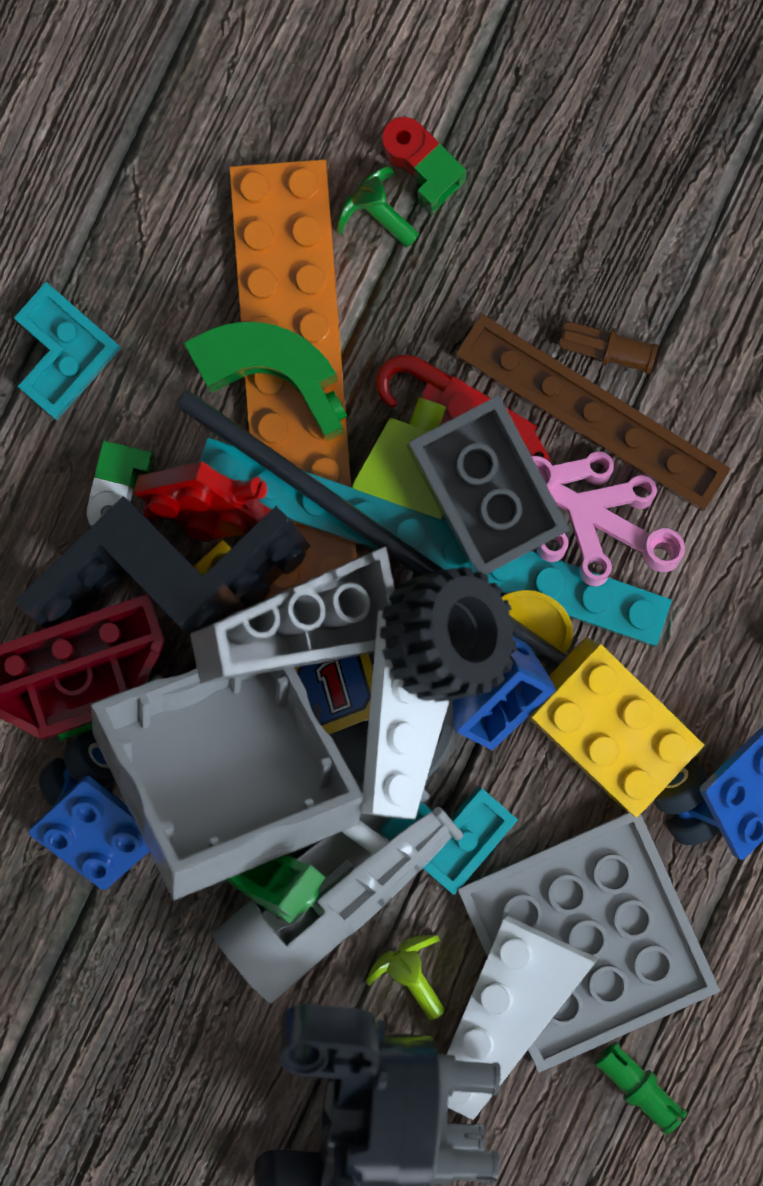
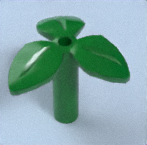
(371, 197)

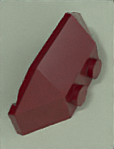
(64, 669)

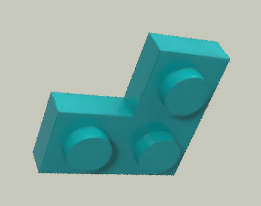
(76, 350)
(483, 827)

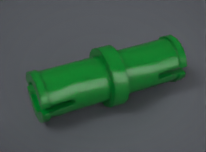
(640, 1088)

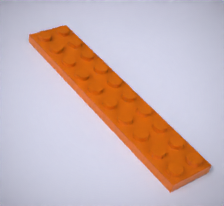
(291, 283)

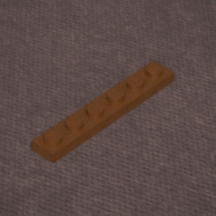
(592, 413)

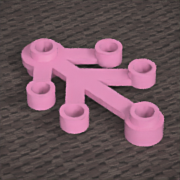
(589, 511)

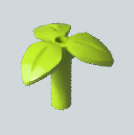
(406, 969)

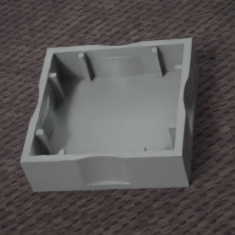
(224, 772)

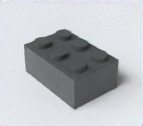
(487, 486)

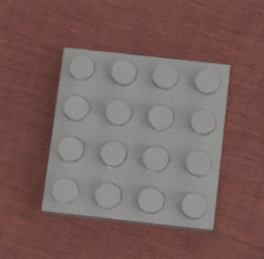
(615, 903)

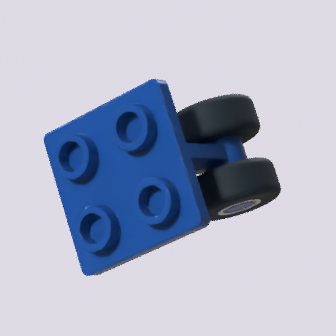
(725, 802)
(86, 821)

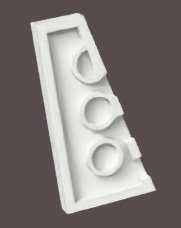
(399, 742)
(514, 1001)

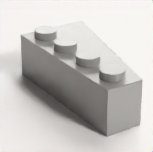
(302, 626)

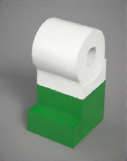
(116, 477)

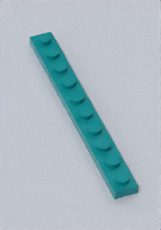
(610, 606)

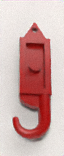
(449, 392)

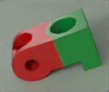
(416, 150)

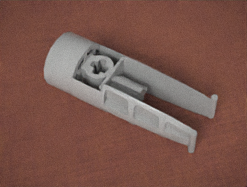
(355, 887)

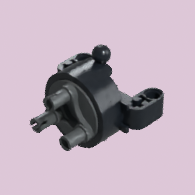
(379, 1106)

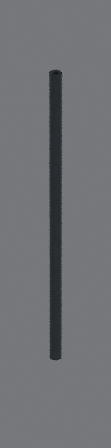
(337, 506)

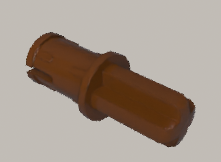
(608, 346)

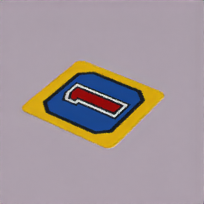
(340, 690)

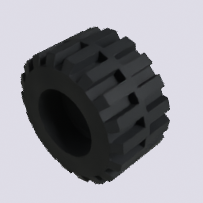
(420, 641)

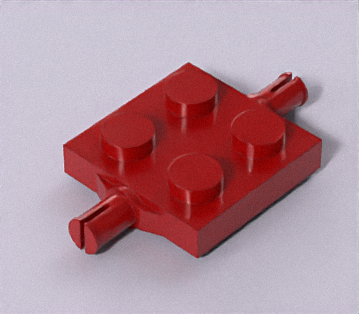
(203, 500)

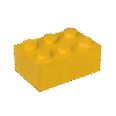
(614, 727)

